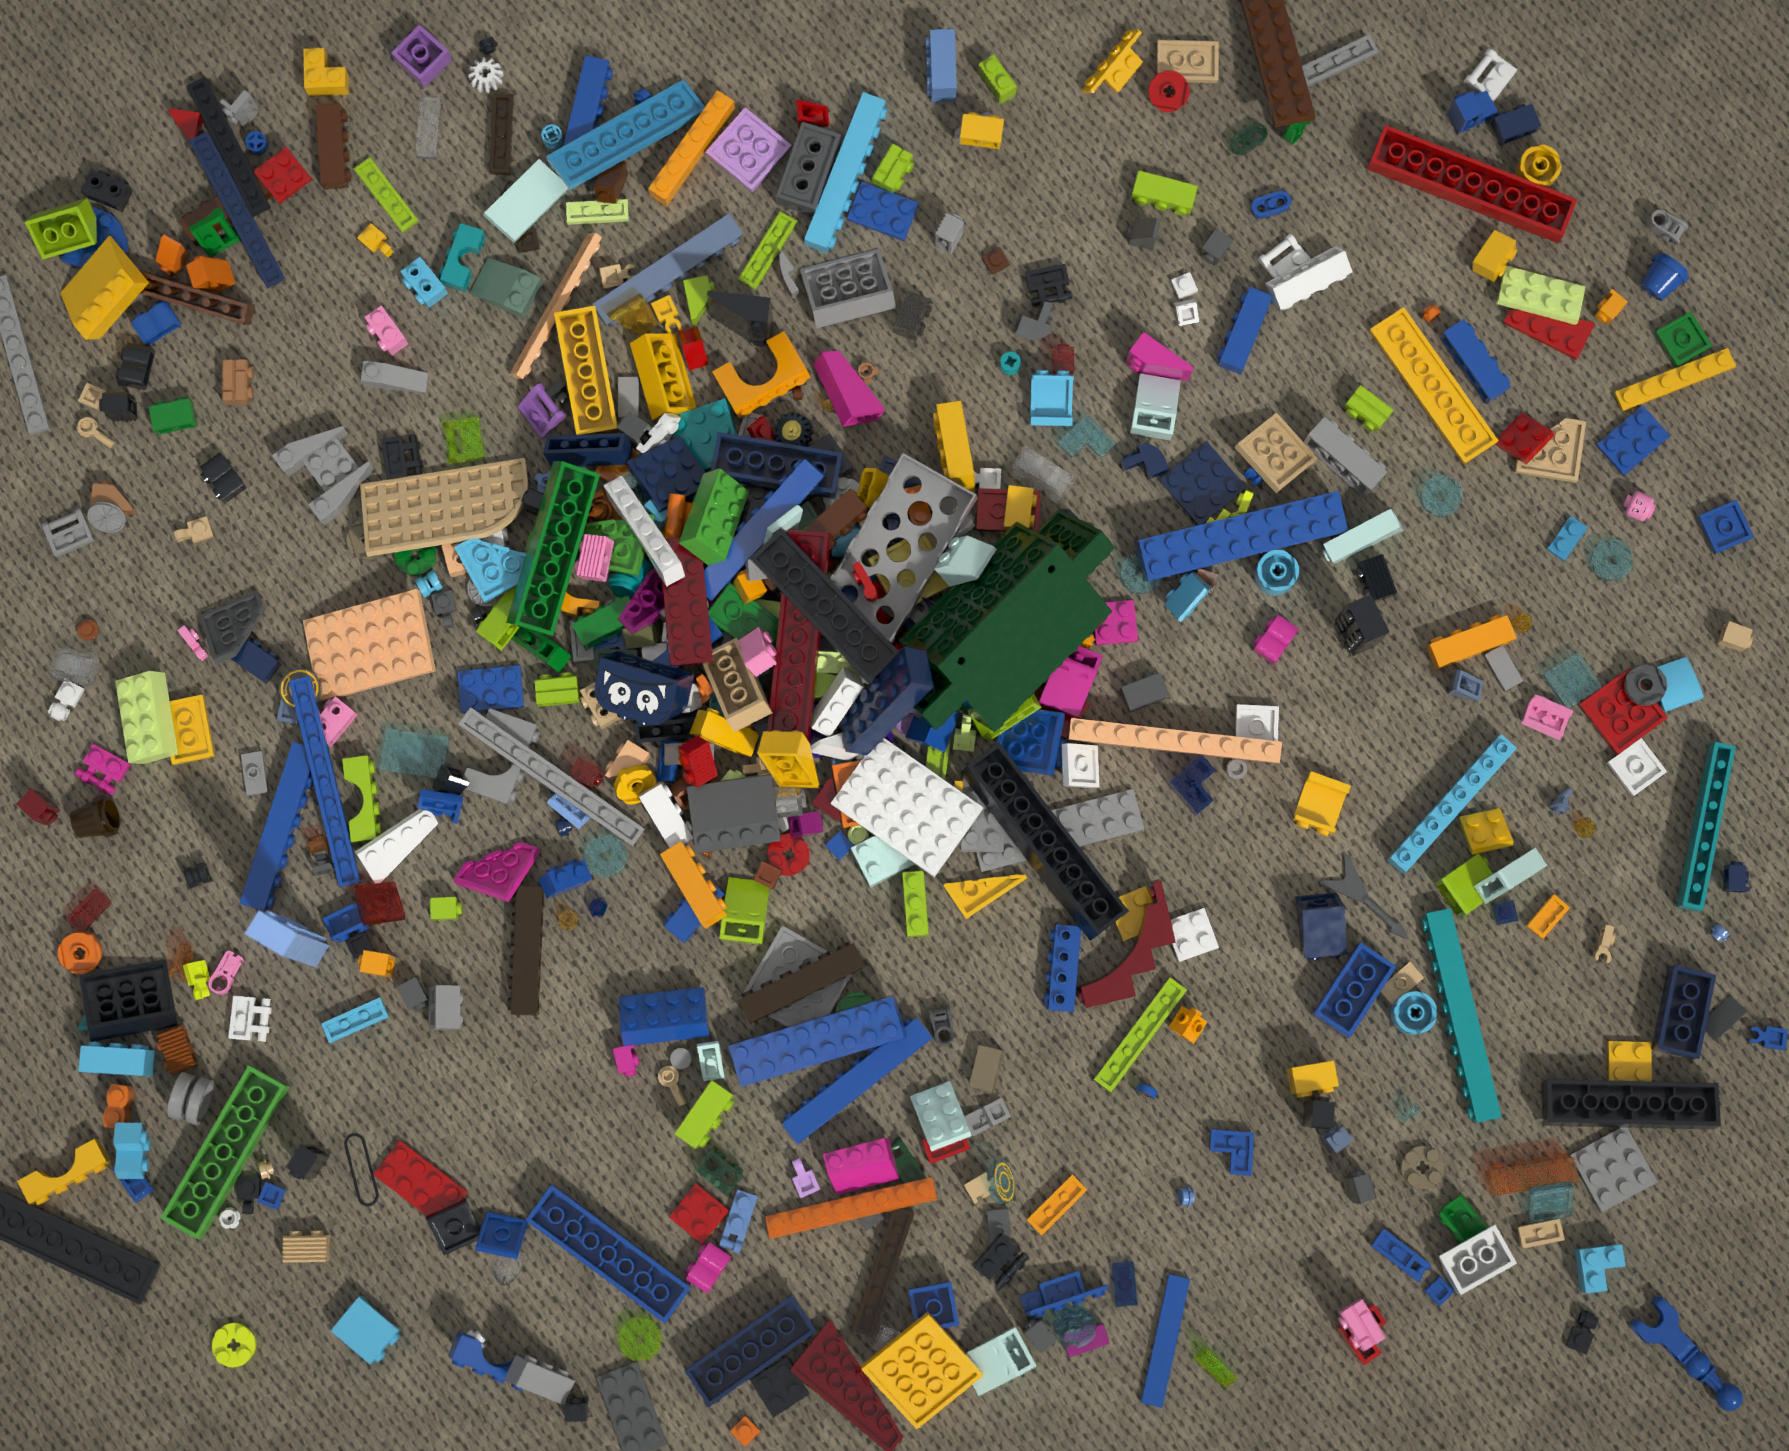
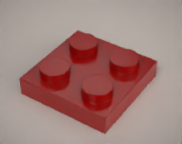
(282, 175)
(1524, 438)
(699, 1213)

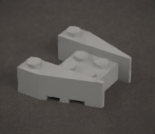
(329, 466)

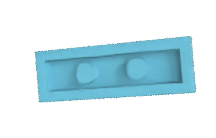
(355, 1020)

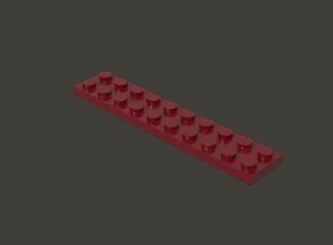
(797, 650)

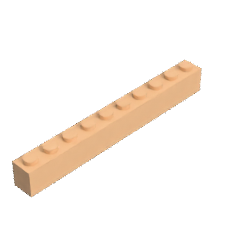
(1174, 740)

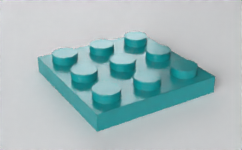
(700, 429)

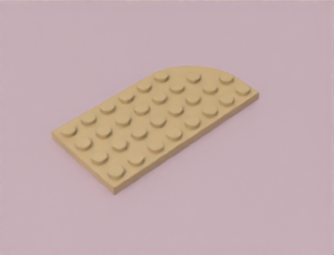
(442, 506)

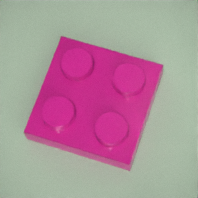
(1119, 625)

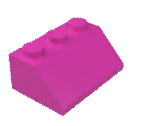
(861, 1166)

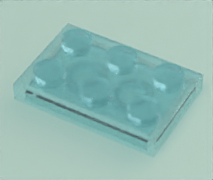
(413, 753)

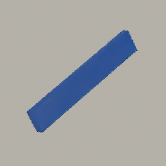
(1165, 1341)

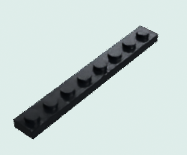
(228, 147)

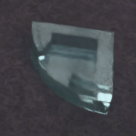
(1410, 1112)

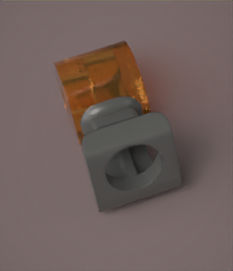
(319, 848)

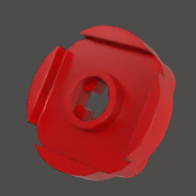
(1178, 84)
(794, 865)

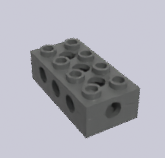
(802, 157)

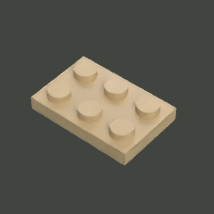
(1192, 59)

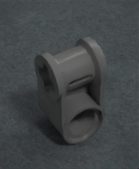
(941, 1023)

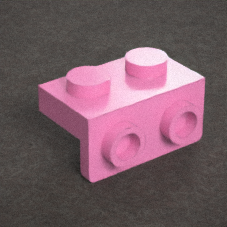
(1546, 716)

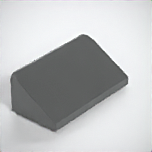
(1724, 1017)

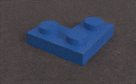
(1238, 1145)

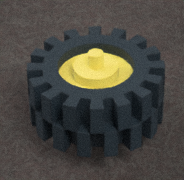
(793, 429)

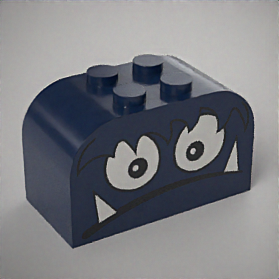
(641, 688)

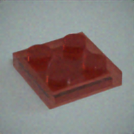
(379, 903)

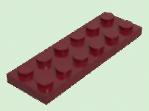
(687, 612)

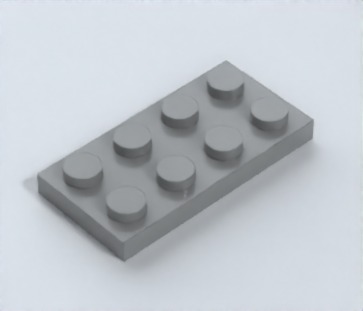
(985, 832)

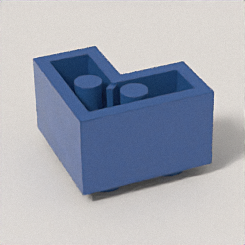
(1471, 110)

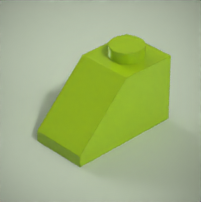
(696, 295)

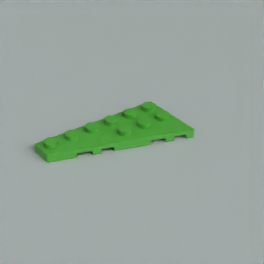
(626, 551)

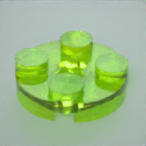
(652, 1337)

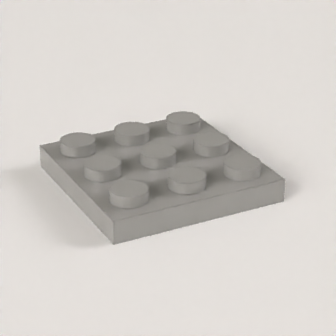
(1613, 1168)

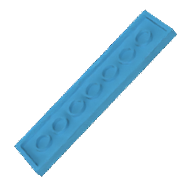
(626, 134)

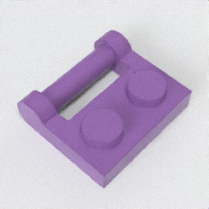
(537, 414)

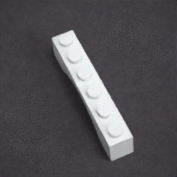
(651, 539)

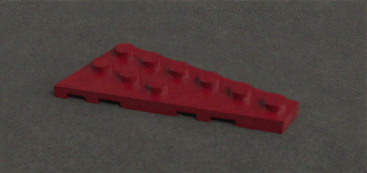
(838, 1379)

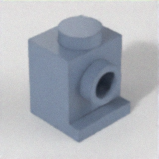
(1336, 1138)

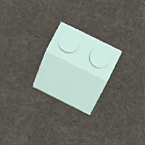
(964, 560)

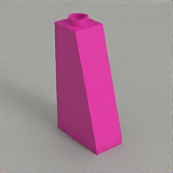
(846, 390)

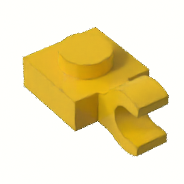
(374, 240)

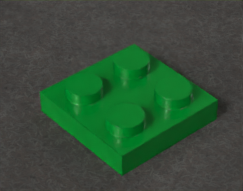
(1683, 339)

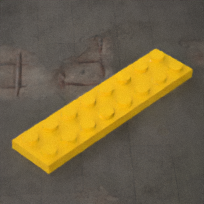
(1433, 386)

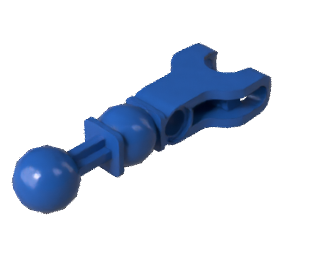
(1695, 1362)

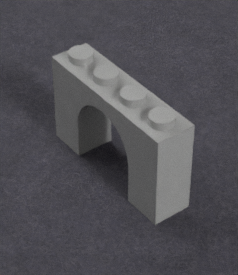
(503, 786)

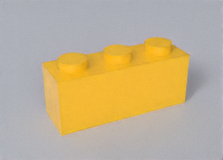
(718, 731)

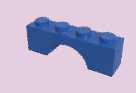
(468, 1351)

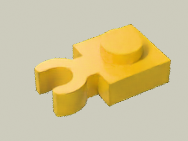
(666, 311)

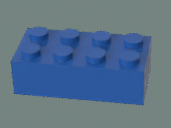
(1353, 990)
(663, 1016)

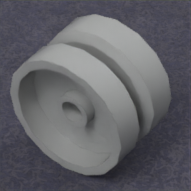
(190, 1098)

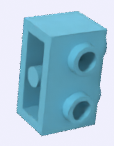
(423, 282)

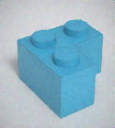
(131, 1147)
(1593, 1261)

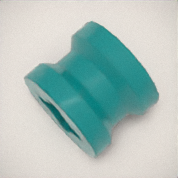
(1010, 368)

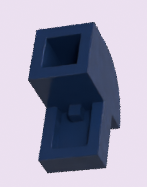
(1149, 457)

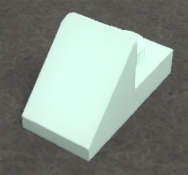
(710, 1060)

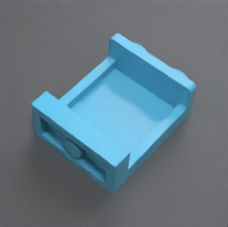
(1051, 398)
(366, 1331)

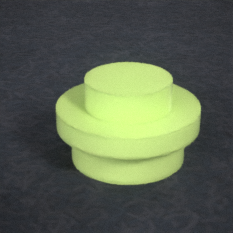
(857, 834)

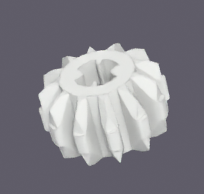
(493, 77)

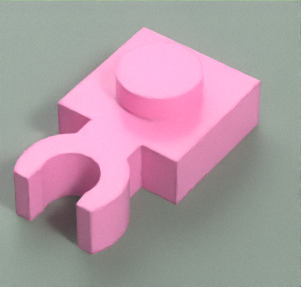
(191, 638)

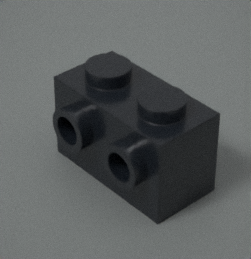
(106, 190)

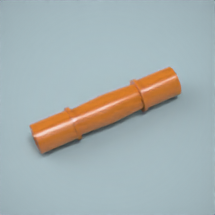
(674, 516)

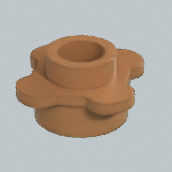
(866, 366)

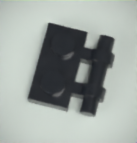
(1046, 279)
(395, 457)
(996, 1256)

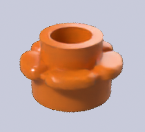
(1430, 313)

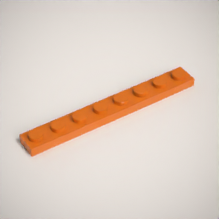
(851, 1208)

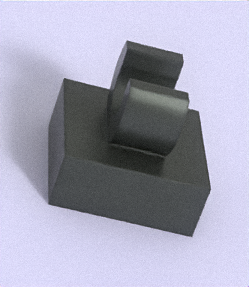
(557, 391)

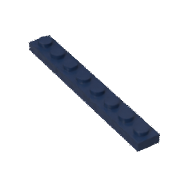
(237, 210)

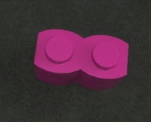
(1275, 639)
(708, 1267)

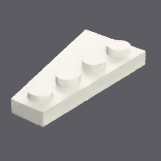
(392, 846)

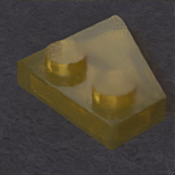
(634, 315)

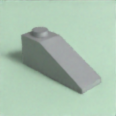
(393, 377)

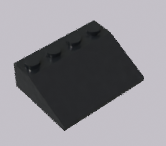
(743, 314)
(128, 1000)

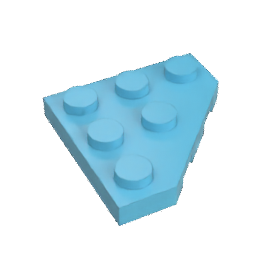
(490, 566)

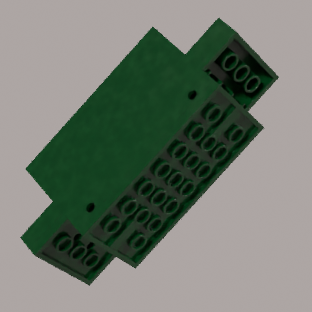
(1014, 624)

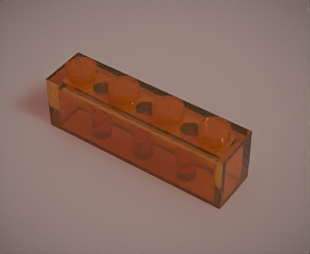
(1524, 1176)

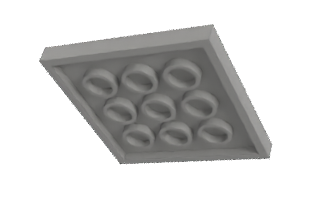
(786, 954)

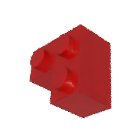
(1368, 1355)

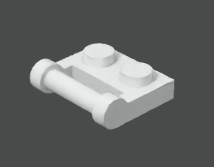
(1496, 79)
(1292, 260)

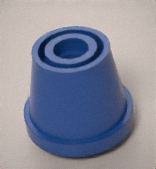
(1664, 276)

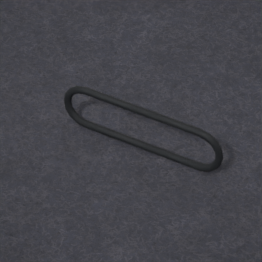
(370, 1168)

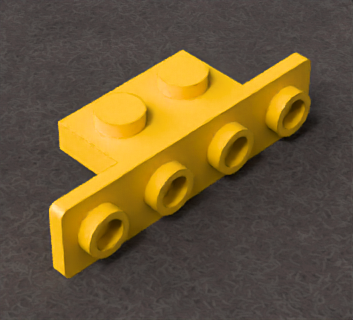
(1117, 67)

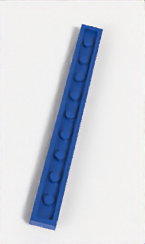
(325, 781)

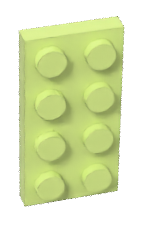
(1541, 295)

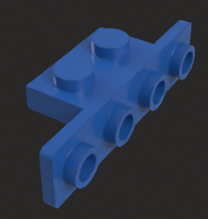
(1062, 1291)

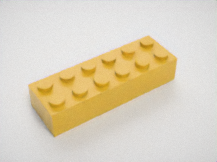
(586, 371)

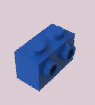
(564, 879)

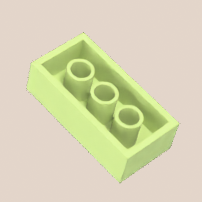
(146, 717)

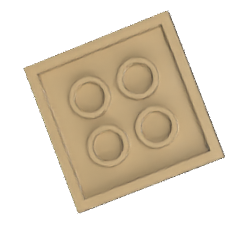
(1276, 452)

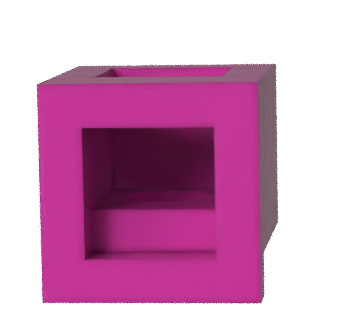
(626, 1060)

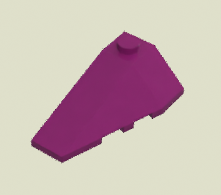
(645, 604)

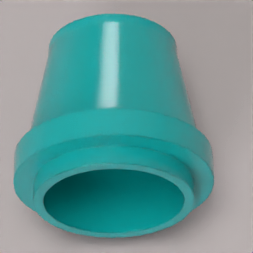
(626, 584)

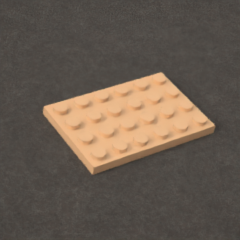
(369, 645)

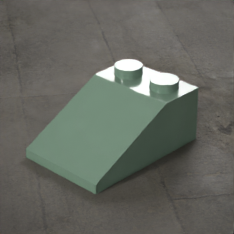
(507, 287)

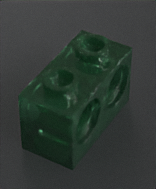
(716, 1177)

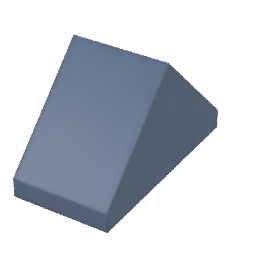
(1465, 685)

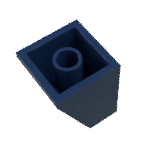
(1321, 925)

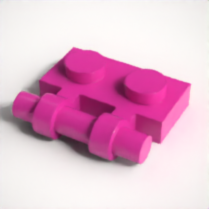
(105, 763)

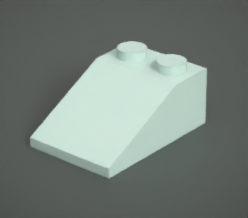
(879, 860)

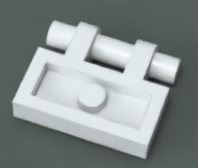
(243, 1017)

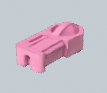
(227, 968)

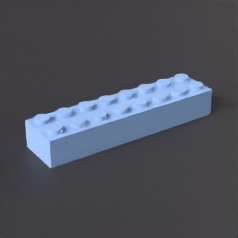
(287, 938)

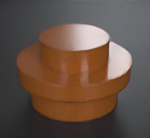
(87, 629)

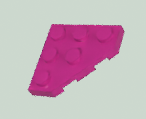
(499, 871)

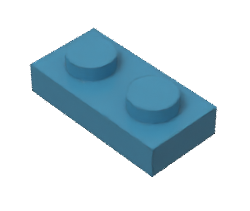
(1567, 538)

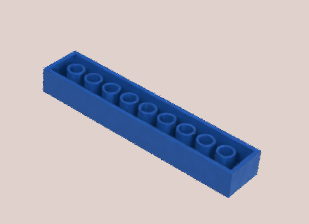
(1241, 536)

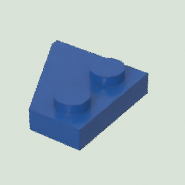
(440, 803)

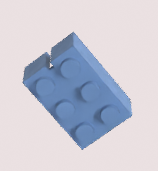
(941, 65)

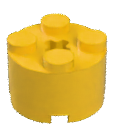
(1542, 157)

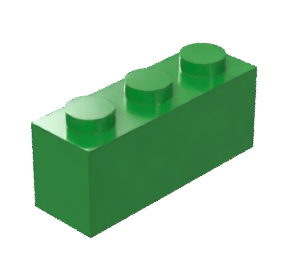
(600, 624)

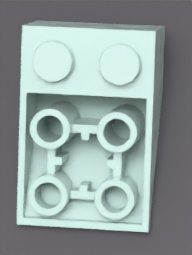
(1155, 407)
(1000, 1360)

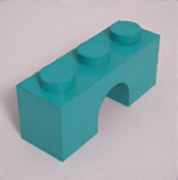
(466, 240)

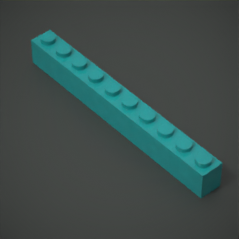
(1461, 1015)

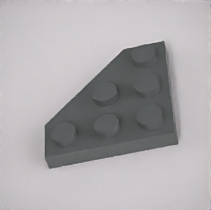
(230, 625)

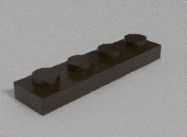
(501, 134)

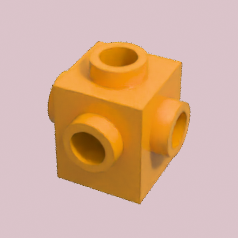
(1188, 1024)

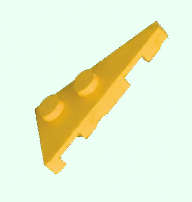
(976, 894)

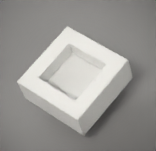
(1184, 285)

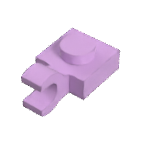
(805, 1180)

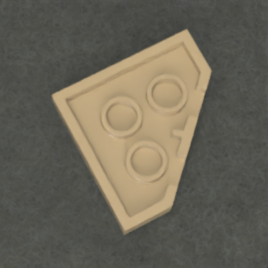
(1560, 456)

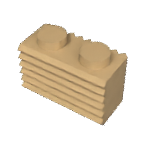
(306, 1247)

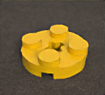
(629, 776)

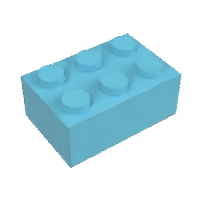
(117, 1059)

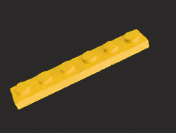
(1674, 379)

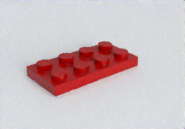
(418, 1180)

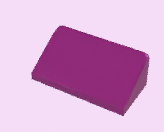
(1100, 1339)

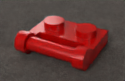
(861, 577)

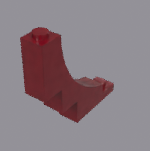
(1154, 932)

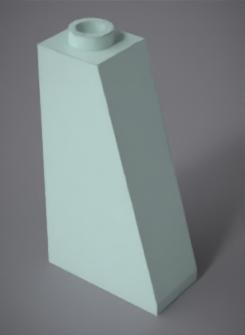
(1362, 536)
(1510, 875)

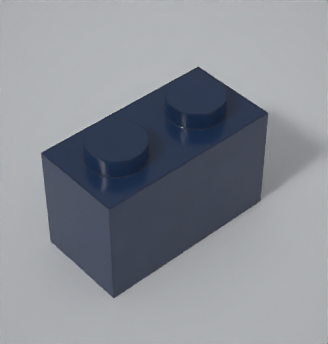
(1515, 124)
(256, 661)

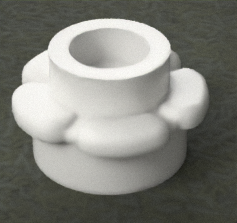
(223, 1217)

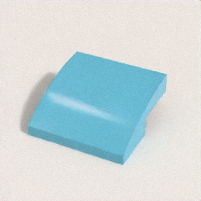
(1681, 685)

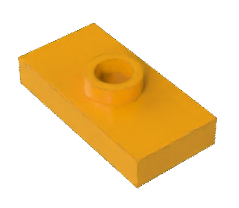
(1547, 916)

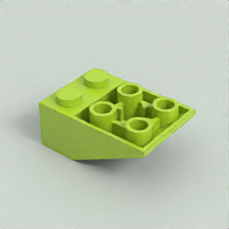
(745, 911)

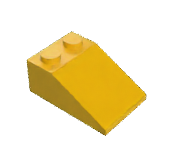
(788, 758)

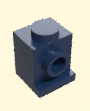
(1735, 878)

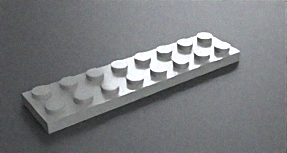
(1085, 822)

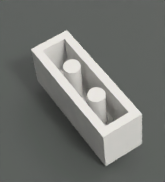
(836, 702)
(666, 815)

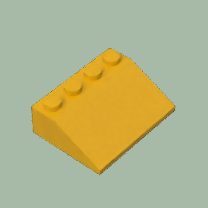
(102, 290)

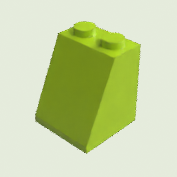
(1458, 885)

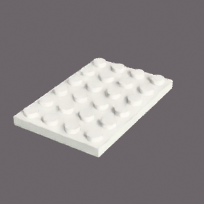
(907, 806)

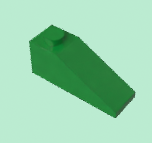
(542, 648)

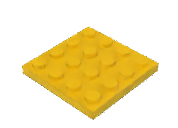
(922, 1370)

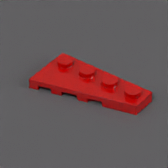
(1554, 333)

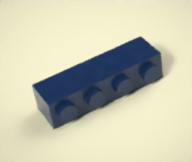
(589, 449)

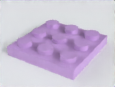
(748, 149)

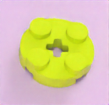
(243, 1353)

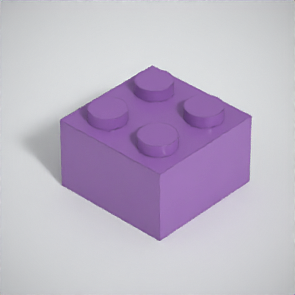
(421, 56)

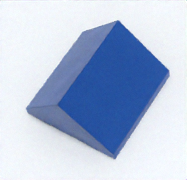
(926, 735)

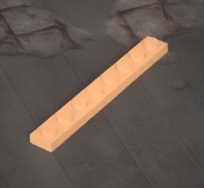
(560, 298)

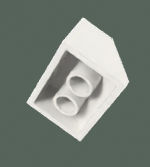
(1476, 1260)

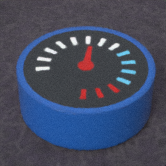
(1146, 1091)

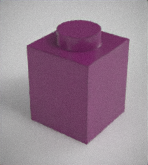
(805, 824)

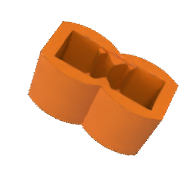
(119, 1101)

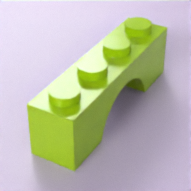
(359, 772)

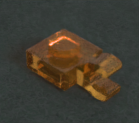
(183, 956)

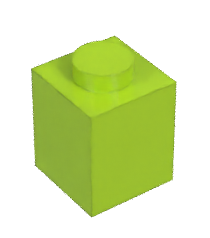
(445, 908)

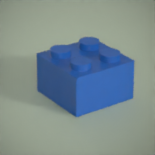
(937, 1300)

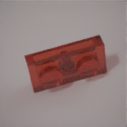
(88, 911)

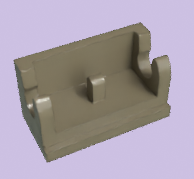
(986, 1069)

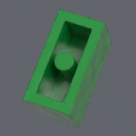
(173, 415)

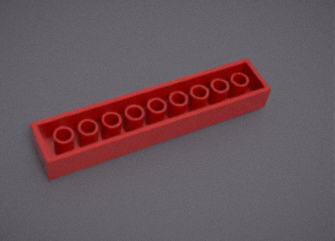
(1472, 184)

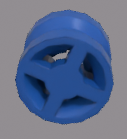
(253, 140)
(1253, 476)

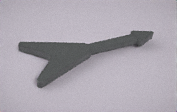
(1353, 887)

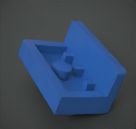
(344, 922)

